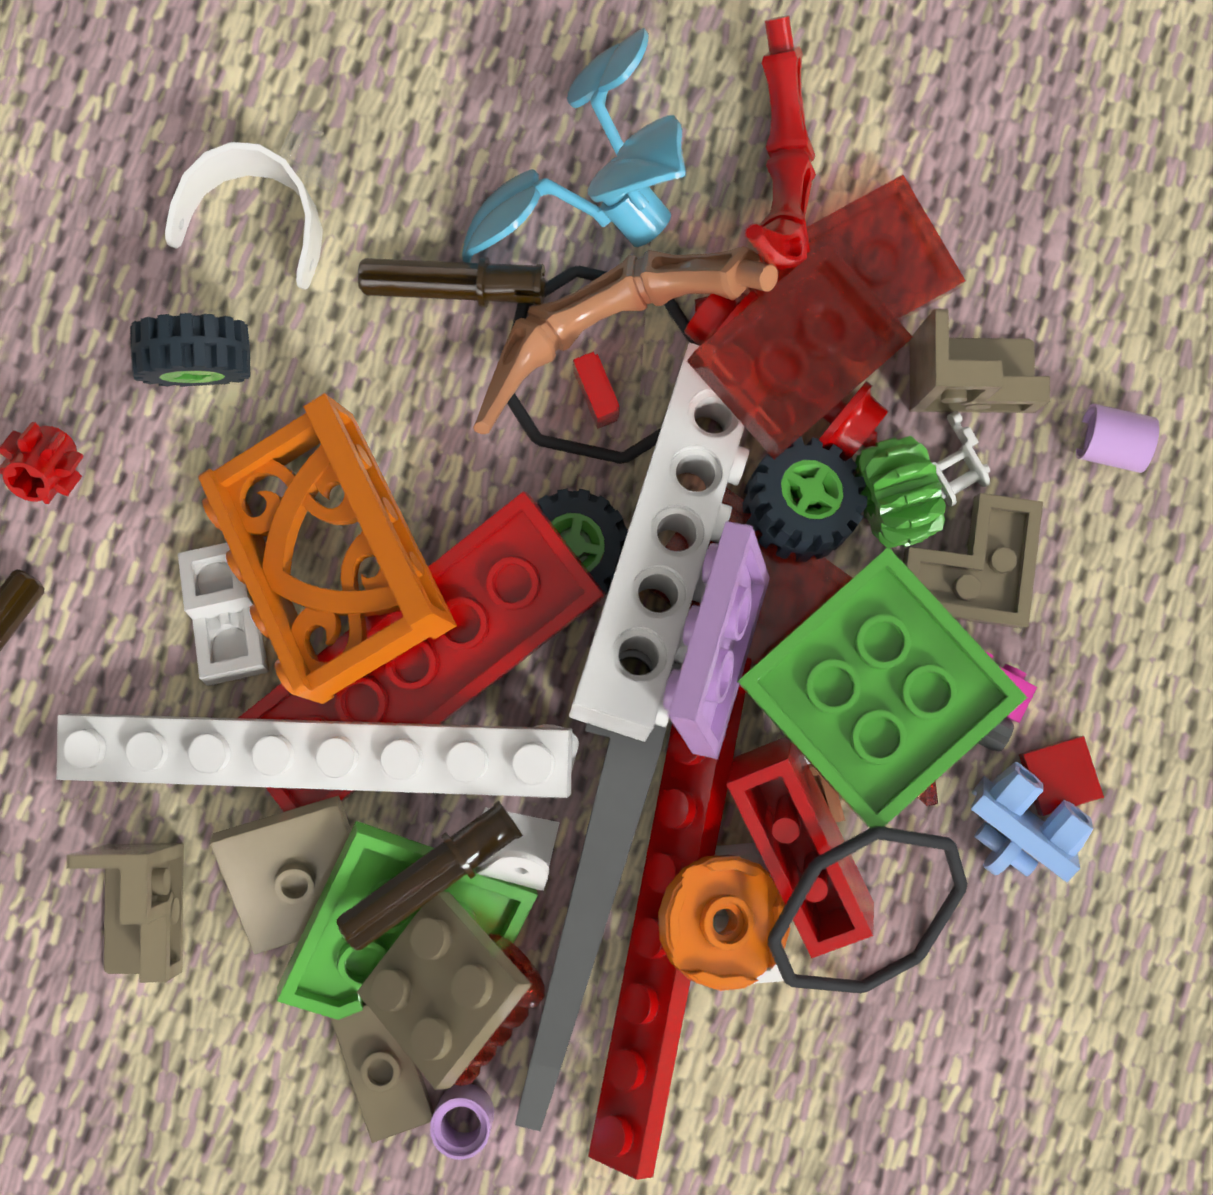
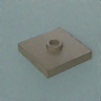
(280, 868)

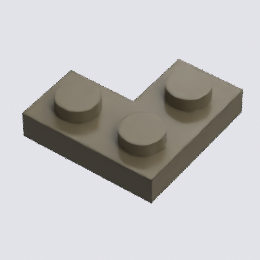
(998, 572)

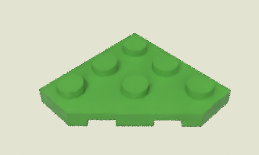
(328, 971)

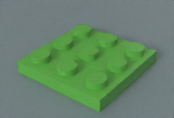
(882, 690)

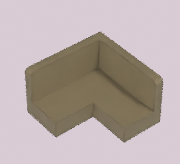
(972, 372)
(140, 907)

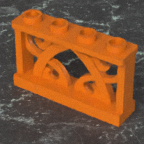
(265, 568)

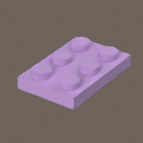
(718, 640)

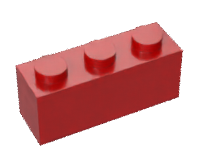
(790, 830)

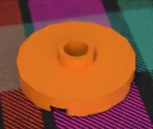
(686, 916)

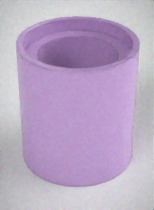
(1119, 438)
(455, 1143)

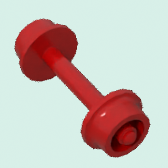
(850, 423)

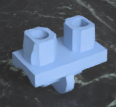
(1051, 842)

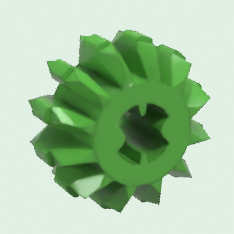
(901, 492)

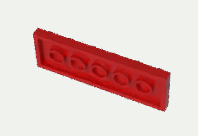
(508, 593)

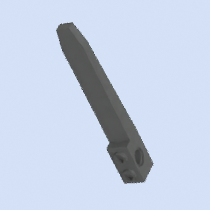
(608, 839)

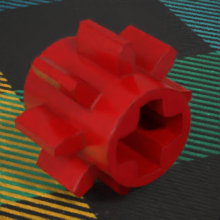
(40, 463)

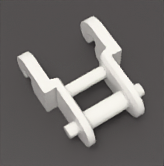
(977, 472)

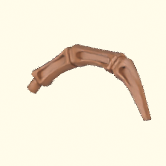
(624, 288)

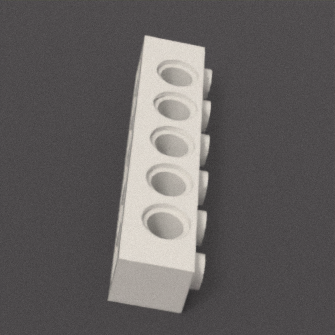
(606, 691)

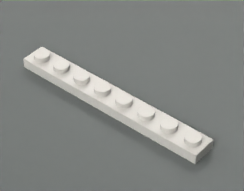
(316, 754)

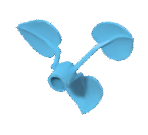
(622, 184)

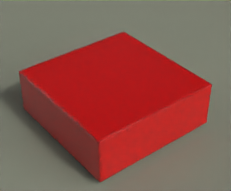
(596, 389)
(1065, 774)

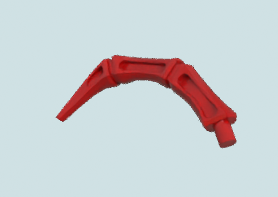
(783, 233)

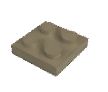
(443, 989)

